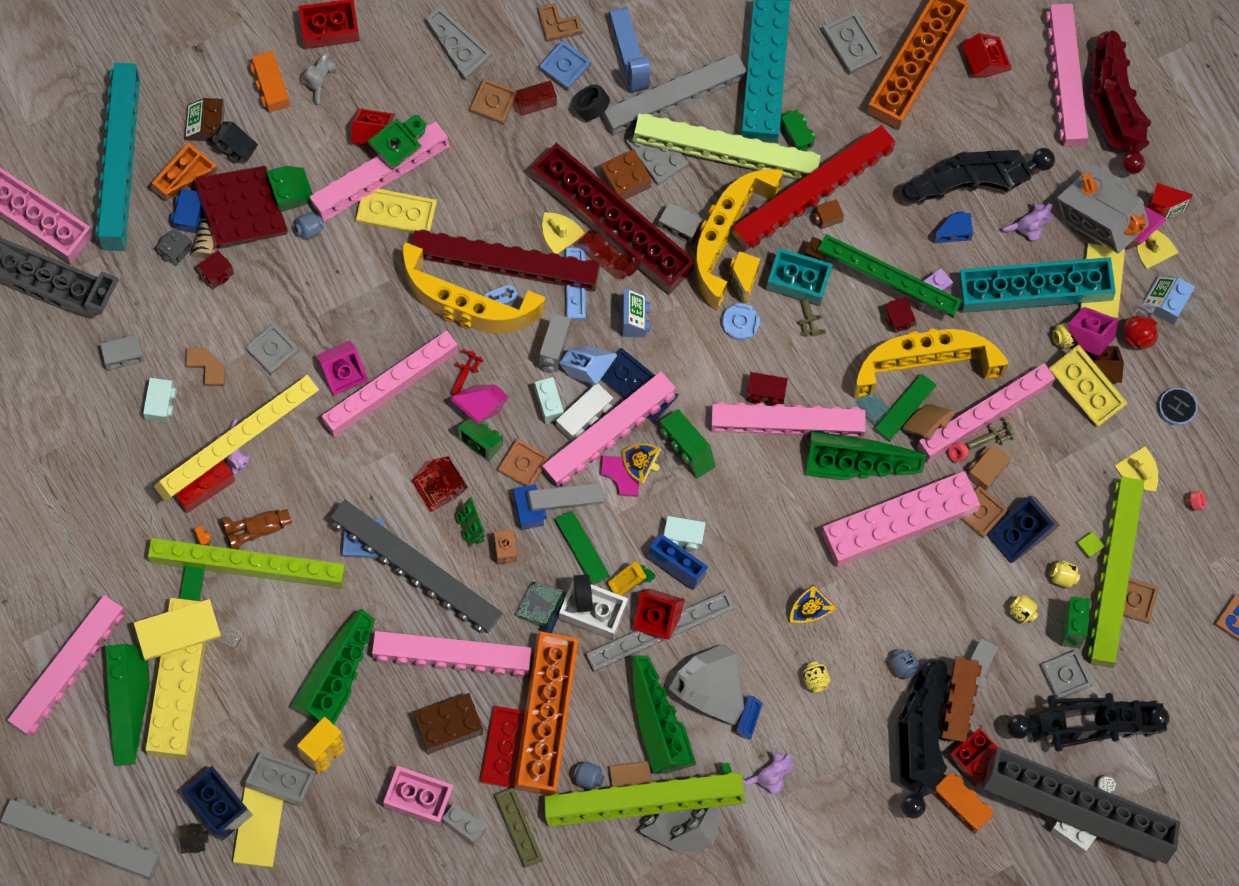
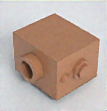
(505, 547)

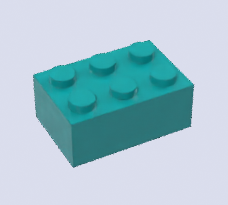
(799, 276)

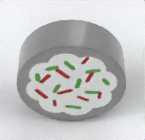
(1107, 784)

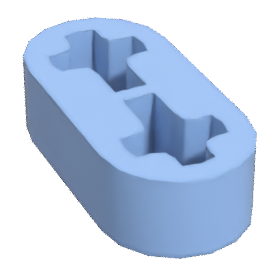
(500, 292)

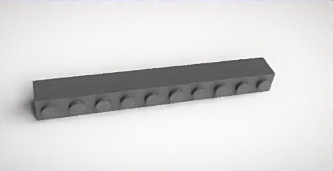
(416, 566)

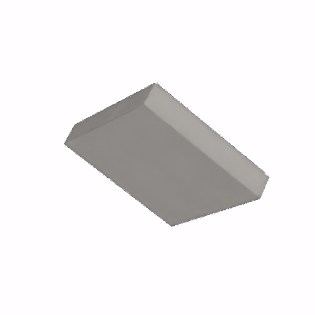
(272, 349)
(1066, 675)

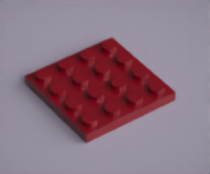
(240, 206)

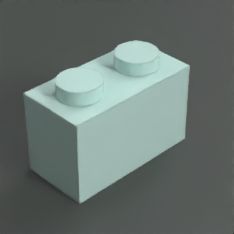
(159, 400)
(548, 400)
(685, 532)

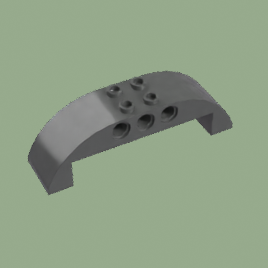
(54, 280)

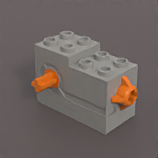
(1103, 209)

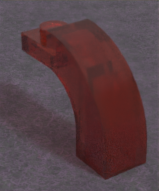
(609, 258)

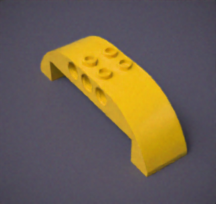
(720, 225)
(464, 305)
(929, 349)

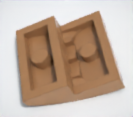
(927, 420)

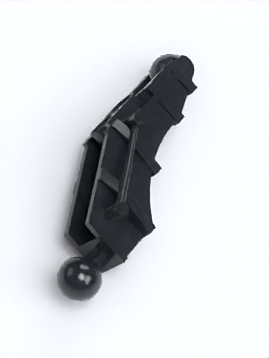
(988, 169)
(1122, 720)
(917, 737)

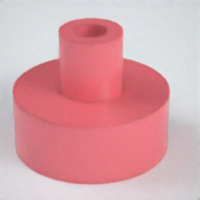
(958, 452)
(1197, 500)

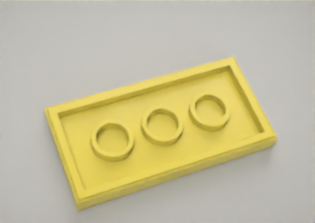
(396, 211)
(1109, 308)
(1088, 385)
(177, 629)
(259, 834)

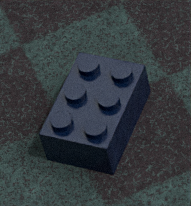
(217, 803)

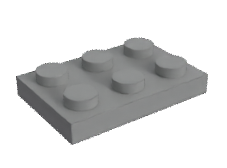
(852, 42)
(658, 161)
(280, 779)

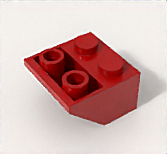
(974, 755)

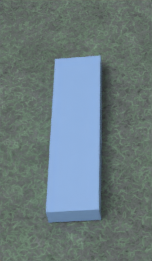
(576, 296)

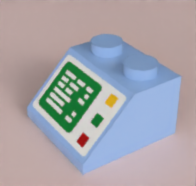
(1169, 297)

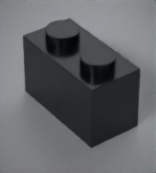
(234, 142)

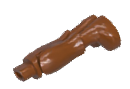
(256, 526)

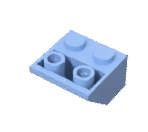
(587, 363)

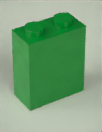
(1075, 622)

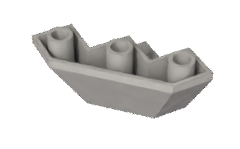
(712, 684)
(683, 830)

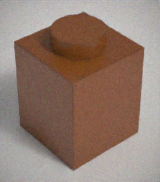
(828, 214)

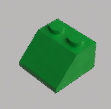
(290, 187)
(480, 438)

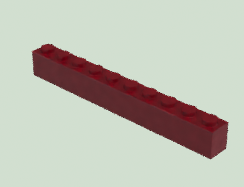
(507, 260)

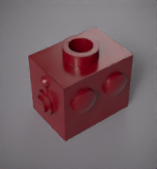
(215, 269)
(900, 315)

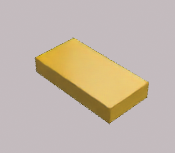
(627, 579)

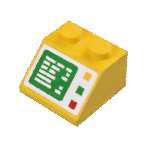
(744, 273)

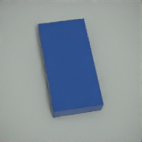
(749, 717)

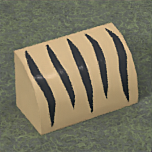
(203, 243)

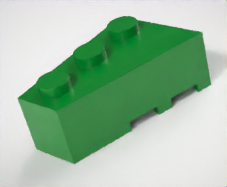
(688, 443)

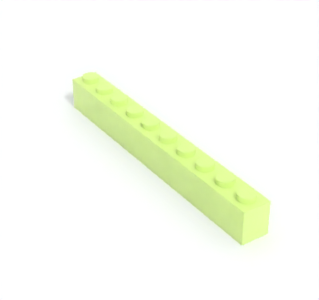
(724, 147)

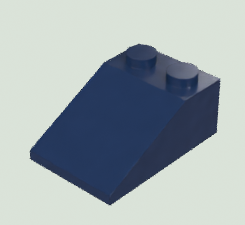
(1023, 528)

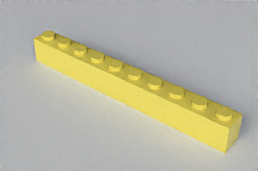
(236, 438)

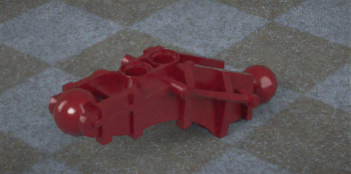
(1115, 101)

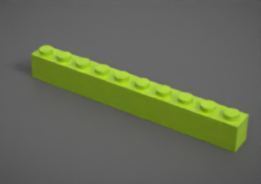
(247, 563)
(1117, 572)
(645, 799)

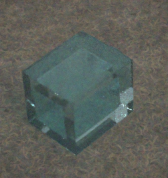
(874, 407)

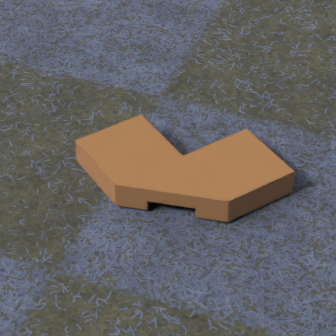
(205, 359)

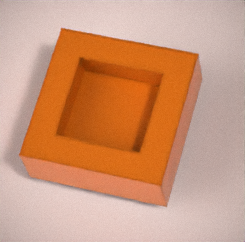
(203, 536)

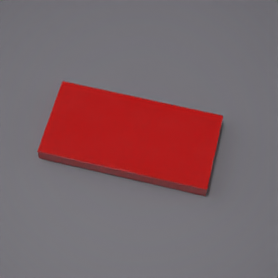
(503, 747)

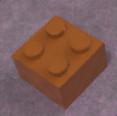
(626, 174)

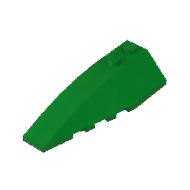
(851, 457)
(331, 679)
(127, 699)
(661, 732)

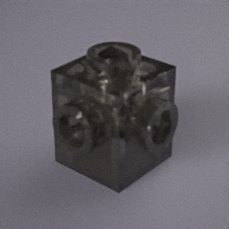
(193, 838)

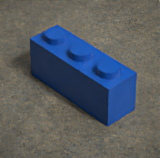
(677, 561)

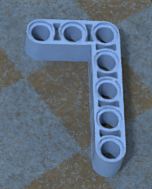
(635, 66)

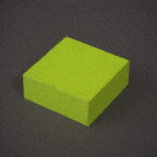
(1090, 545)

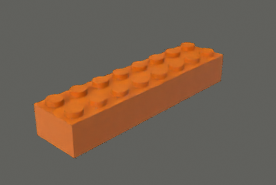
(917, 61)
(546, 713)

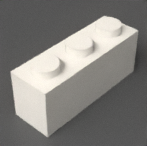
(585, 412)

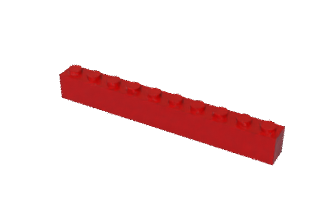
(813, 188)

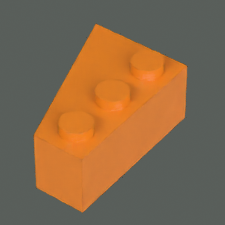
(182, 171)

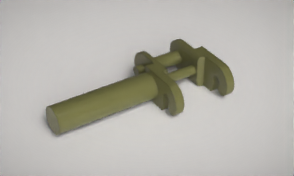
(810, 318)
(991, 436)

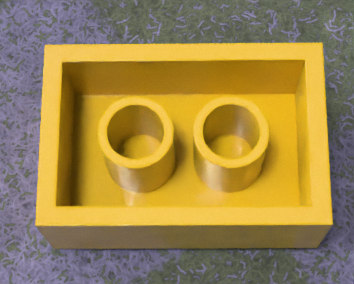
(321, 746)

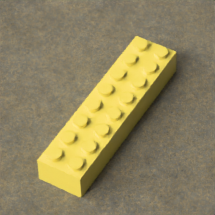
(175, 698)

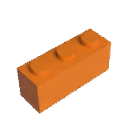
(270, 81)
(963, 802)

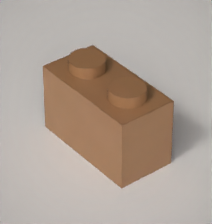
(989, 467)

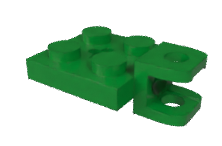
(405, 134)

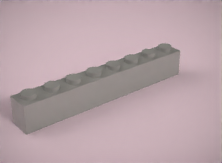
(675, 93)
(81, 839)

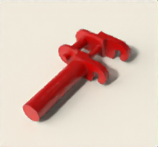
(465, 370)

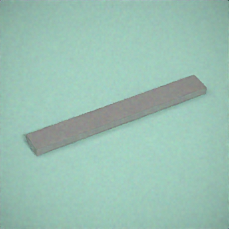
(639, 641)

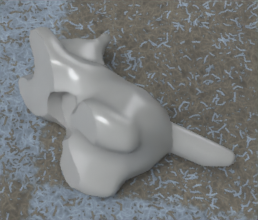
(315, 75)

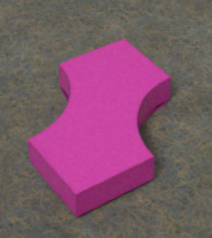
(614, 469)

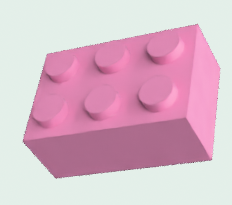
(418, 796)

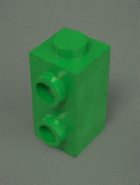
(796, 130)

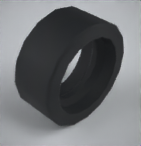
(597, 107)
(583, 593)

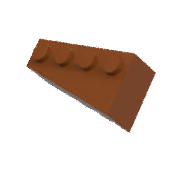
(960, 698)

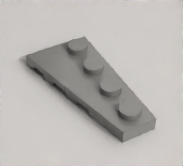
(459, 44)

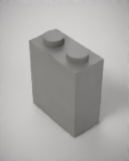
(555, 343)

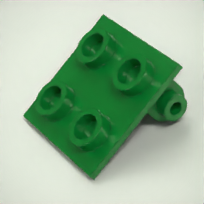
(470, 523)

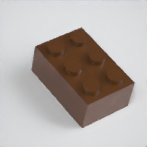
(448, 723)

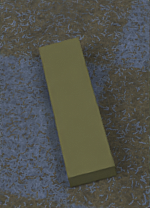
(519, 827)

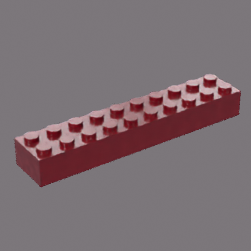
(612, 217)

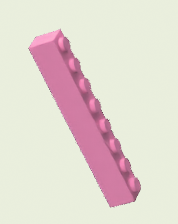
(1067, 75)
(374, 175)
(390, 384)
(987, 412)
(787, 420)
(609, 429)
(451, 653)
(66, 667)

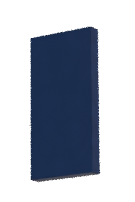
(627, 376)

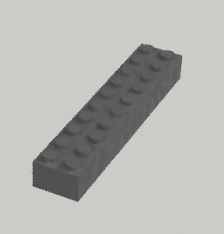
(1082, 805)

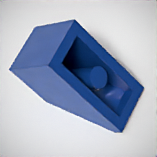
(955, 229)

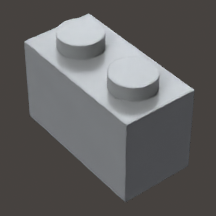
(680, 222)
(122, 352)
(464, 824)

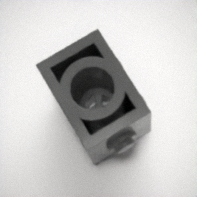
(174, 246)

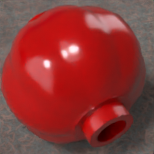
(1141, 331)

